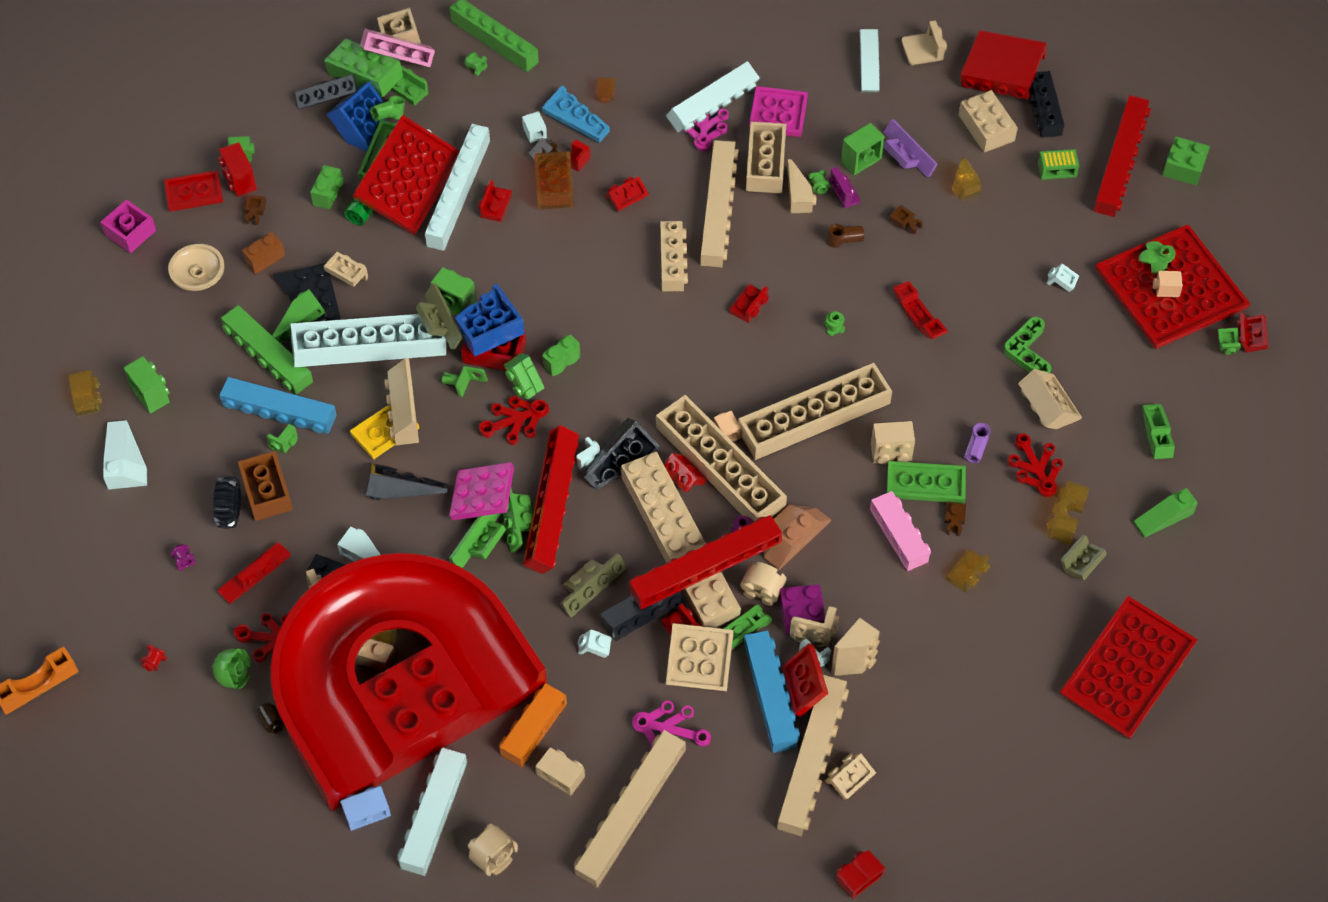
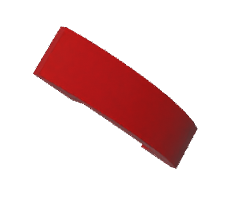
(917, 312)

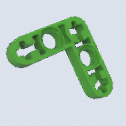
(1022, 348)

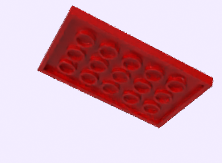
(407, 175)
(1128, 667)

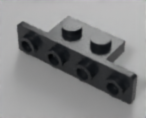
(326, 91)

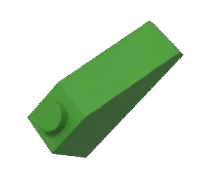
(302, 310)
(1169, 511)

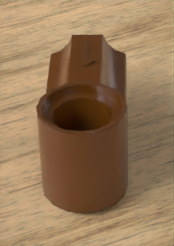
(838, 234)

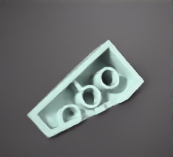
(122, 458)

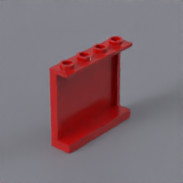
(1003, 64)

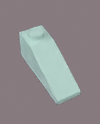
(356, 545)

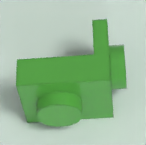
(1228, 340)
(284, 441)

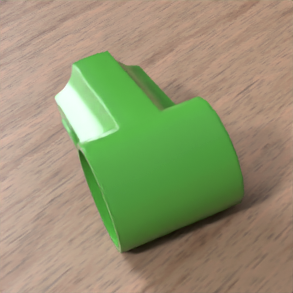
(392, 109)

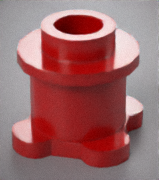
(152, 658)

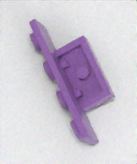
(907, 150)

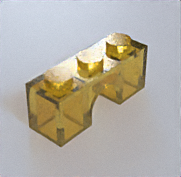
(1072, 499)

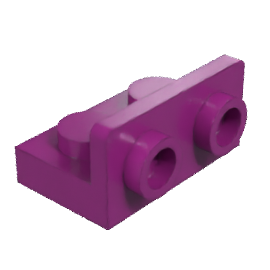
(843, 188)

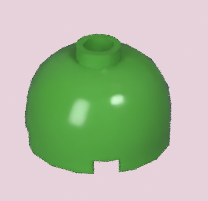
(231, 668)

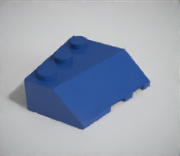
(354, 118)
(489, 322)

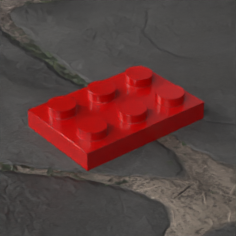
(193, 191)
(804, 679)

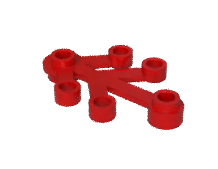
(516, 418)
(1035, 466)
(261, 636)

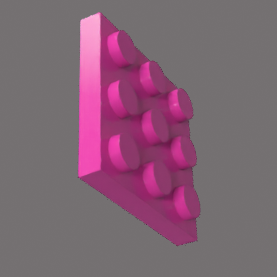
(780, 106)
(482, 491)

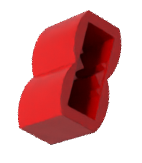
(860, 873)

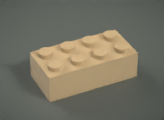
(766, 157)

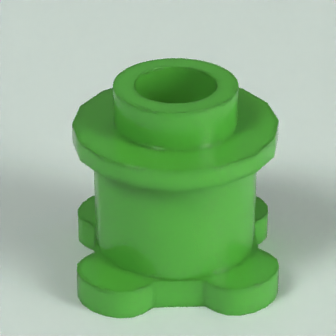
(476, 63)
(819, 182)
(834, 323)

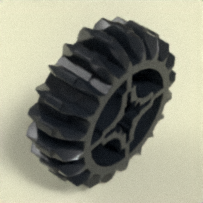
(227, 502)

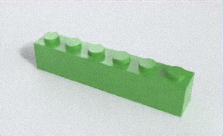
(494, 35)
(266, 350)

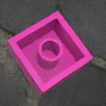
(128, 226)

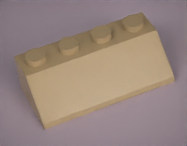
(402, 404)

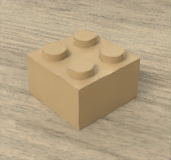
(399, 25)
(892, 442)

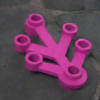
(703, 141)
(668, 725)

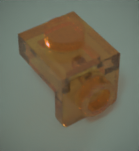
(605, 89)

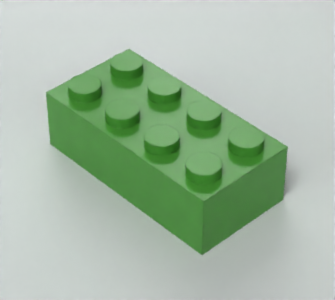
(366, 65)

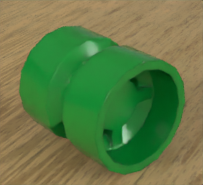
(358, 212)

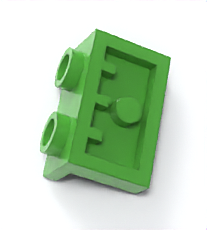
(411, 87)

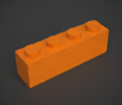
(532, 725)

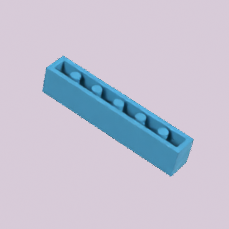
(278, 405)
(770, 691)

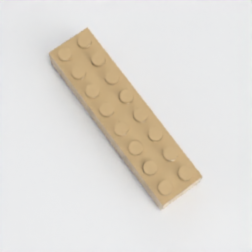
(814, 411)
(720, 460)

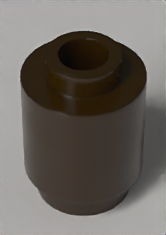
(270, 718)

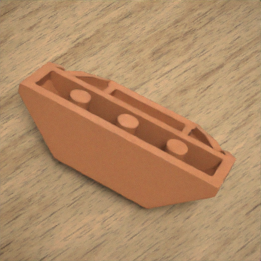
(798, 528)

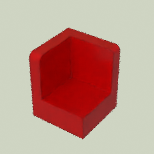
(579, 155)

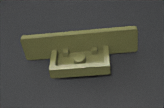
(438, 317)
(590, 582)

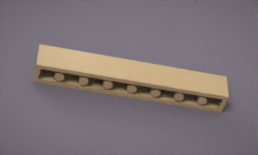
(718, 201)
(812, 758)
(630, 808)

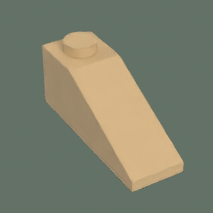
(799, 190)

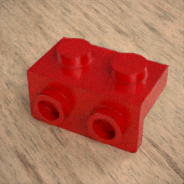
(1253, 332)

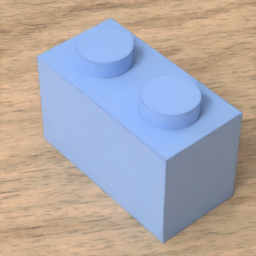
(365, 807)

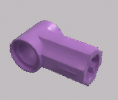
(977, 443)

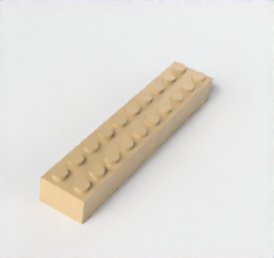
(676, 535)

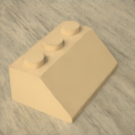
(1048, 399)
(856, 650)

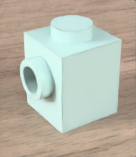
(534, 127)

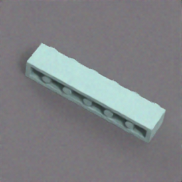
(712, 97)
(433, 811)

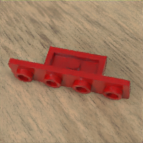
(254, 573)

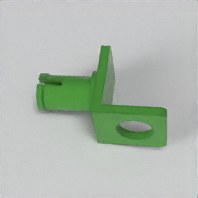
(461, 381)

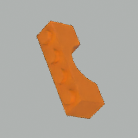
(55, 669)

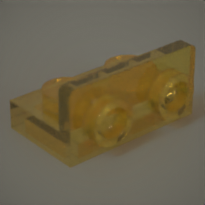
(968, 570)

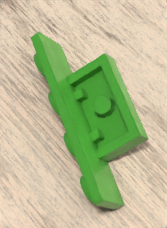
(517, 519)
(478, 540)

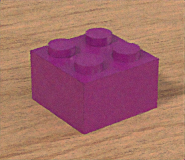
(801, 602)

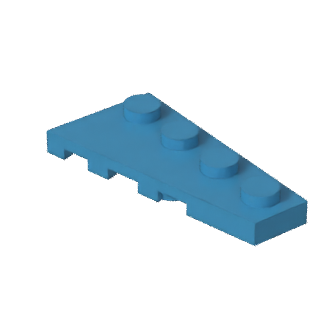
(575, 115)

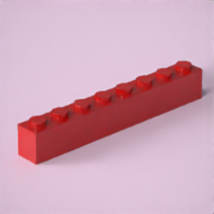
(1121, 156)
(551, 500)
(705, 561)

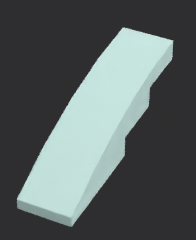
(869, 60)

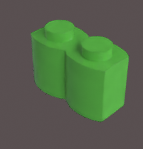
(561, 355)

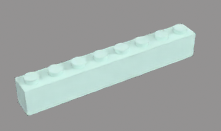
(457, 187)

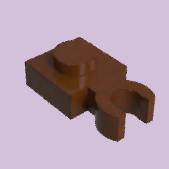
(254, 206)
(903, 217)
(955, 516)

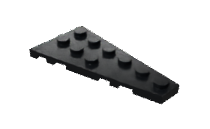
(313, 279)

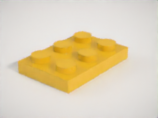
(375, 433)

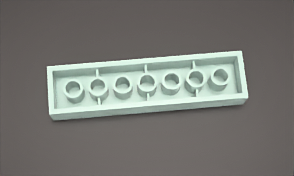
(363, 340)

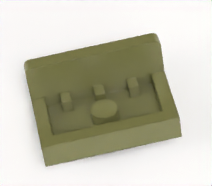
(1082, 558)

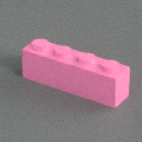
(397, 47)
(900, 531)

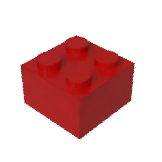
(237, 169)

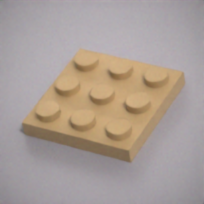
(699, 657)

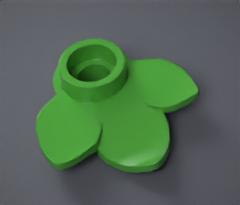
(1155, 256)

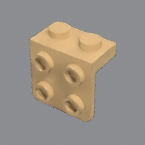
(925, 47)
(816, 633)

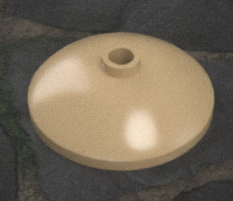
(196, 260)

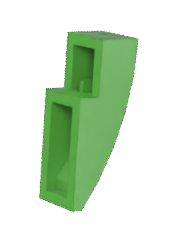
(1158, 431)

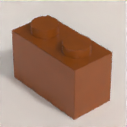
(263, 253)

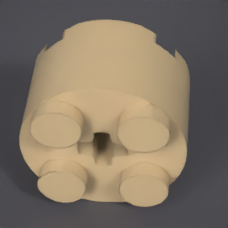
(763, 583)
(492, 850)

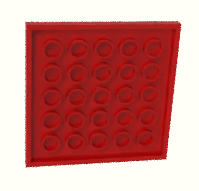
(1205, 297)

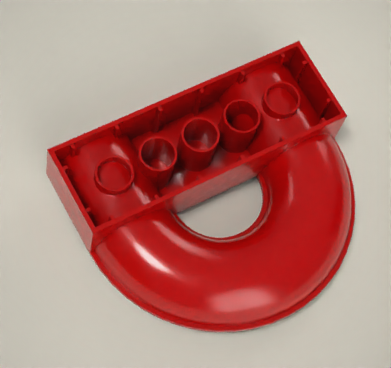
(374, 730)

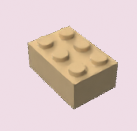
(987, 121)

